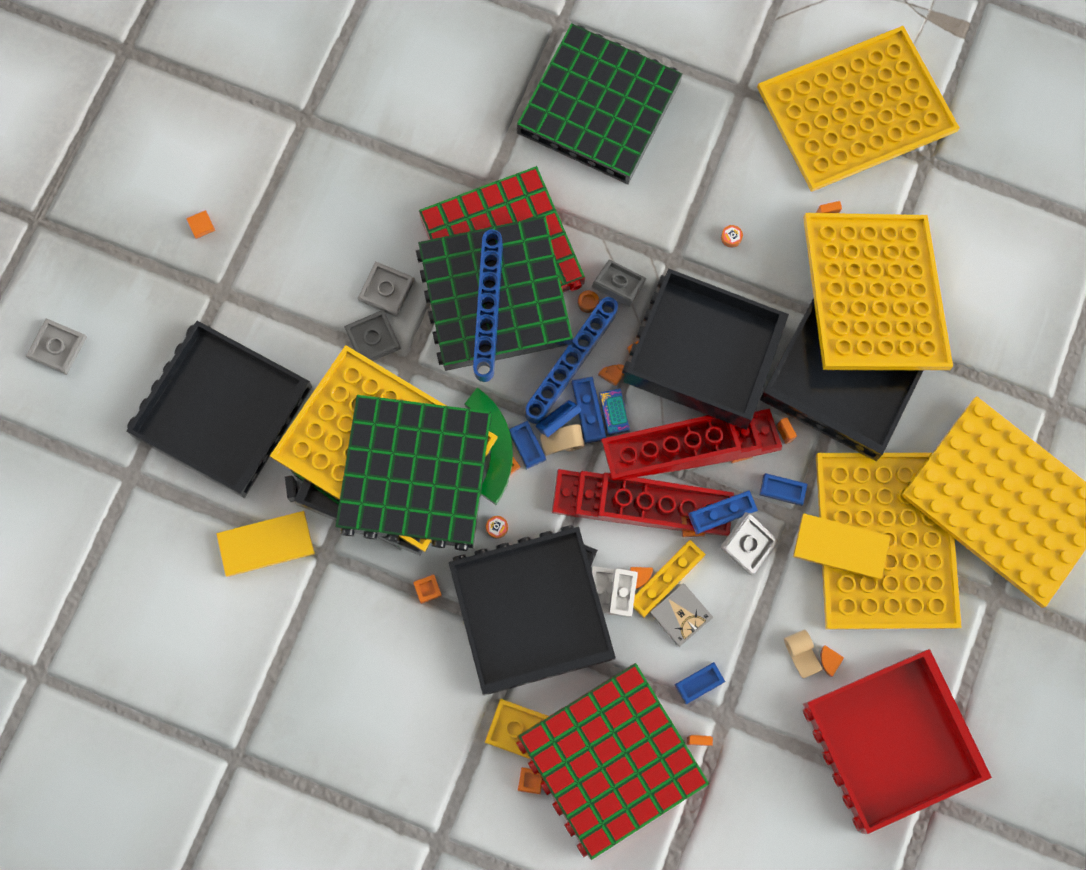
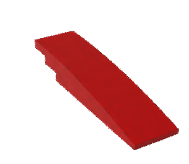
(689, 445)
(633, 500)

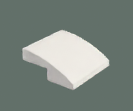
(615, 590)

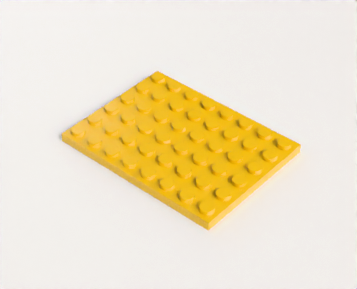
(857, 108)
(876, 292)
(321, 432)
(1005, 501)
(920, 563)

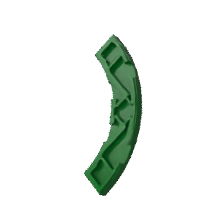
(501, 452)

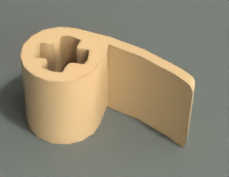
(565, 438)
(800, 650)

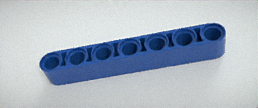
(488, 295)
(575, 350)

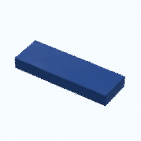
(590, 416)
(722, 512)

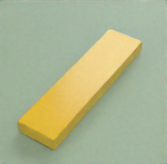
(667, 578)

